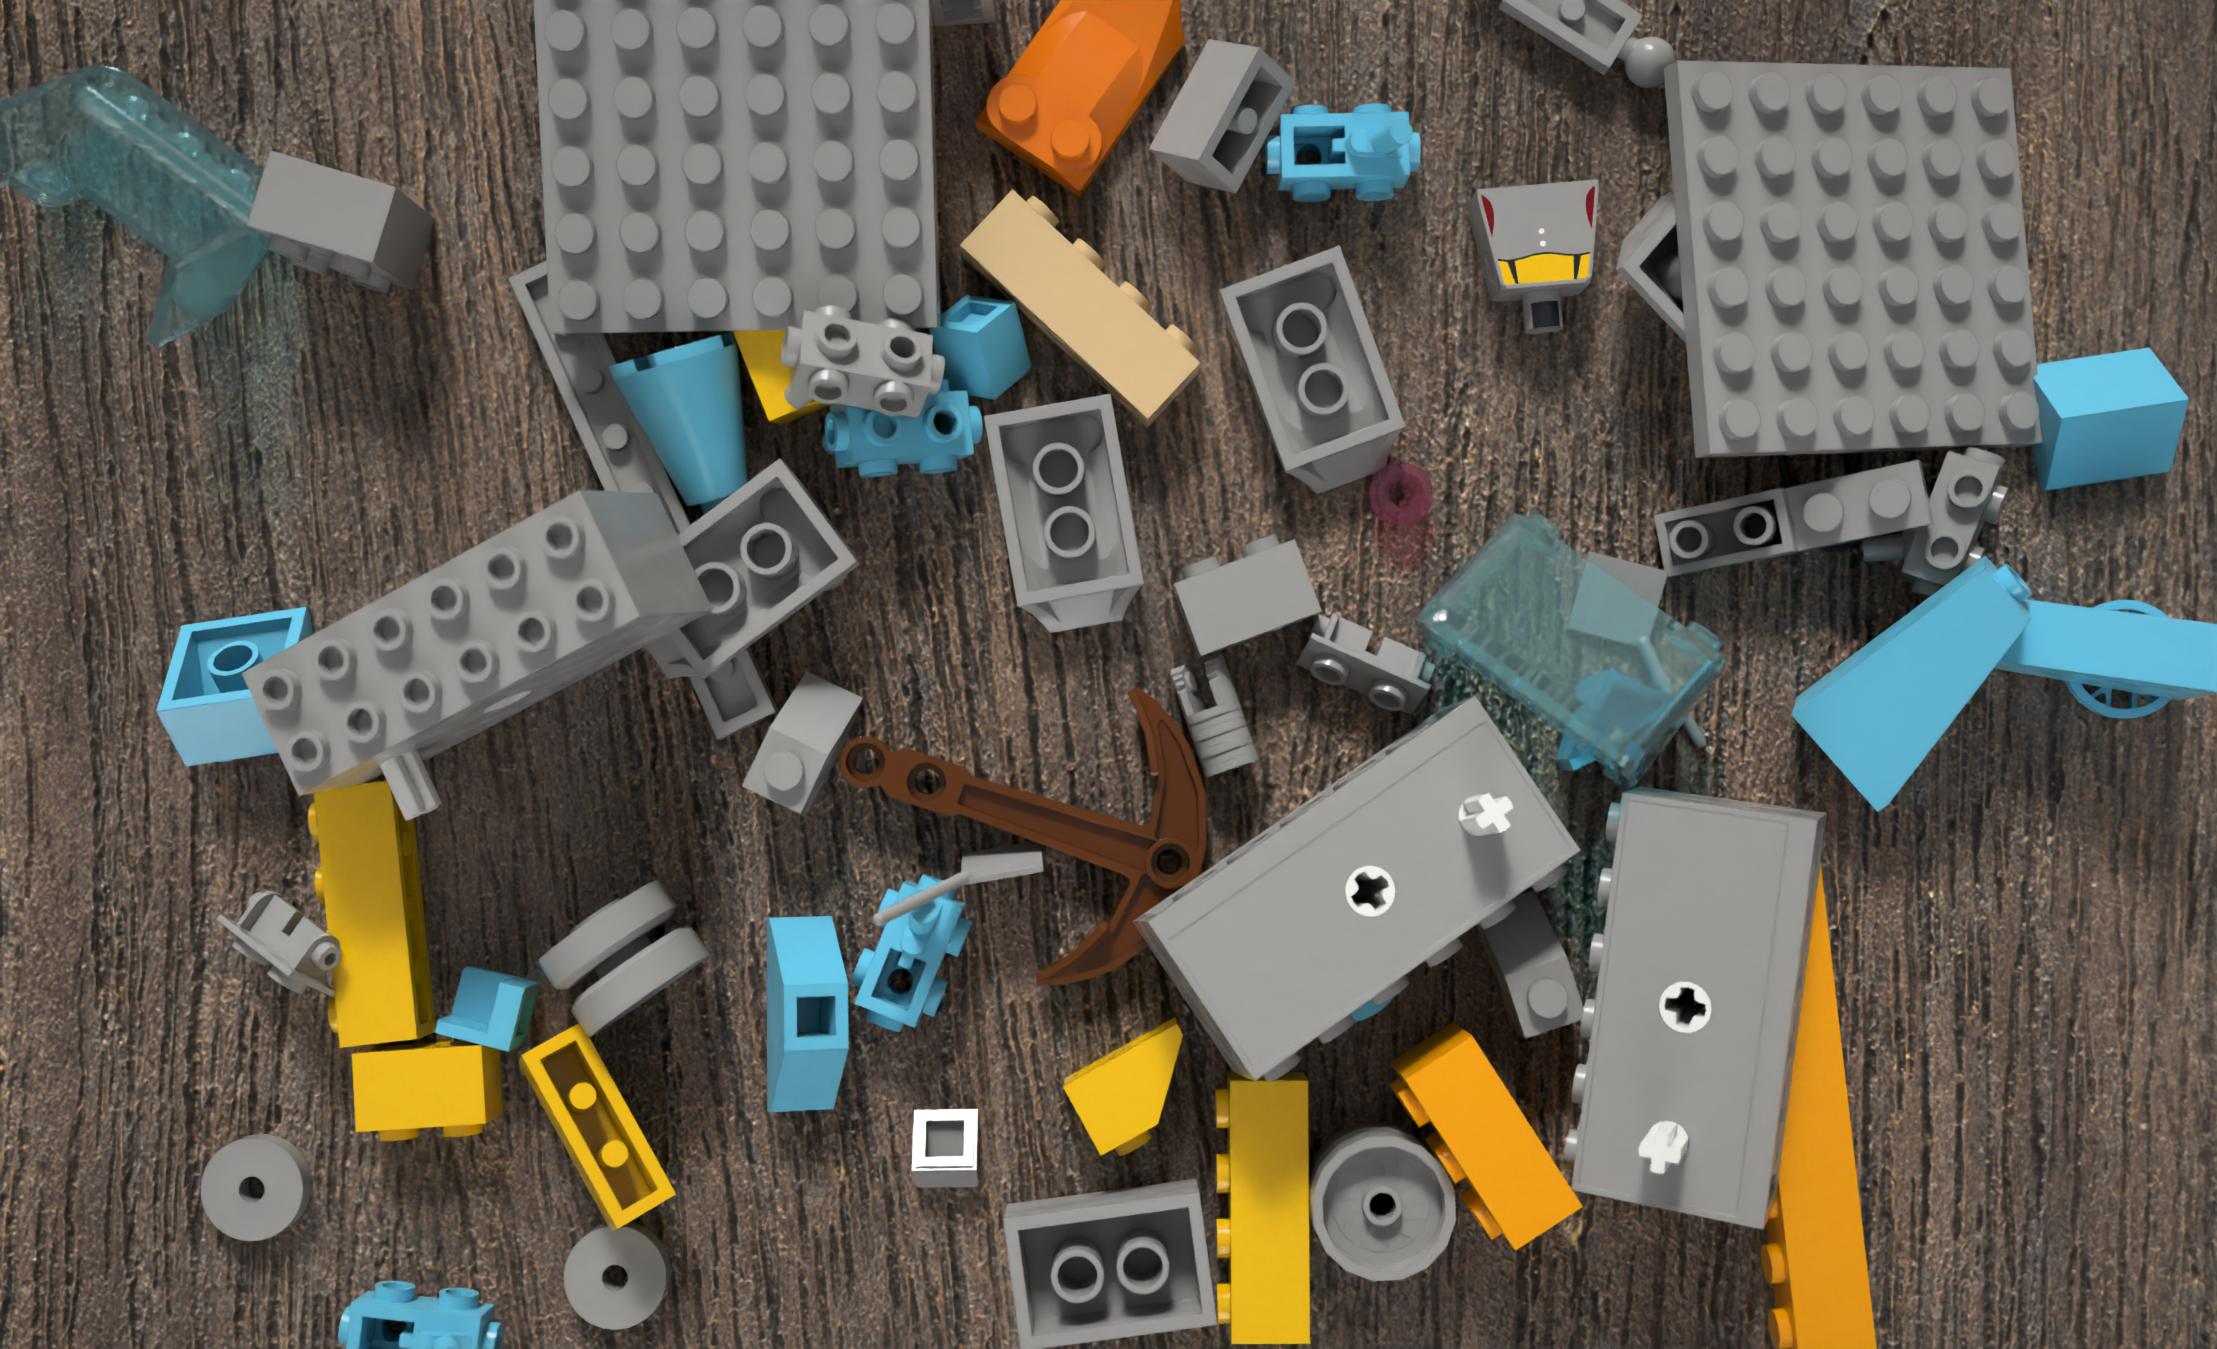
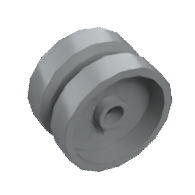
(623, 957)
(1417, 1213)

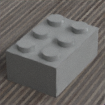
(1109, 1264)

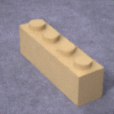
(1080, 307)

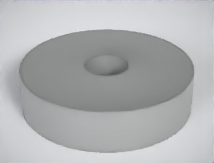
(227, 1192)
(601, 1300)

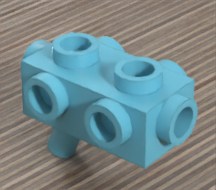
(1356, 151)
(883, 441)
(915, 944)
(444, 1322)

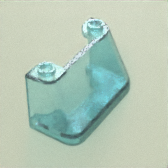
(1573, 645)

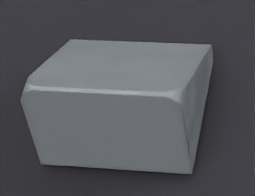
(945, 1148)

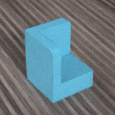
(982, 346)
(491, 1009)

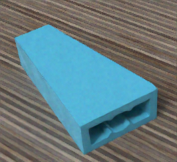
(2117, 651)
(1910, 682)

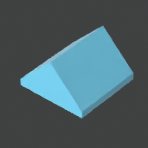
(2106, 419)

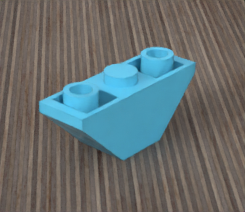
(805, 1013)

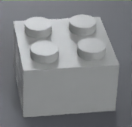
(340, 223)

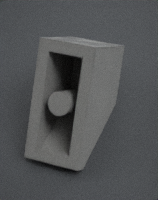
(803, 743)
(1531, 969)

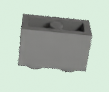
(1222, 115)
(1245, 596)

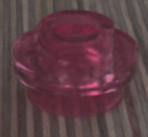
(1414, 480)

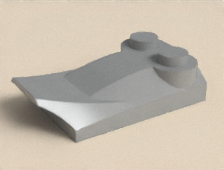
(1315, 370)
(1066, 511)
(758, 564)

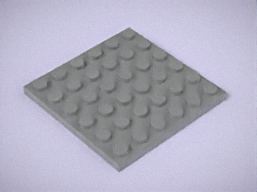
(737, 162)
(1851, 258)

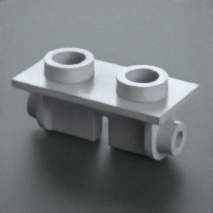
(1391, 678)
(283, 936)

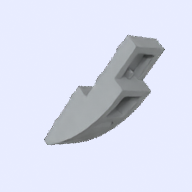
(1794, 519)

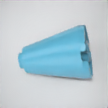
(691, 415)

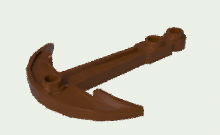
(1116, 844)

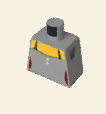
(1536, 245)

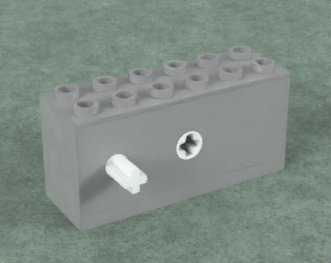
(475, 643)
(1433, 834)
(1676, 1097)

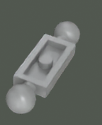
(1597, 35)

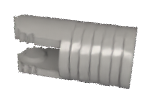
(1217, 732)

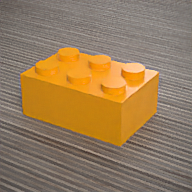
(1482, 1137)

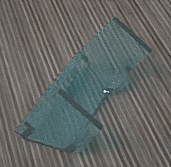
(152, 171)

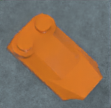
(1082, 84)

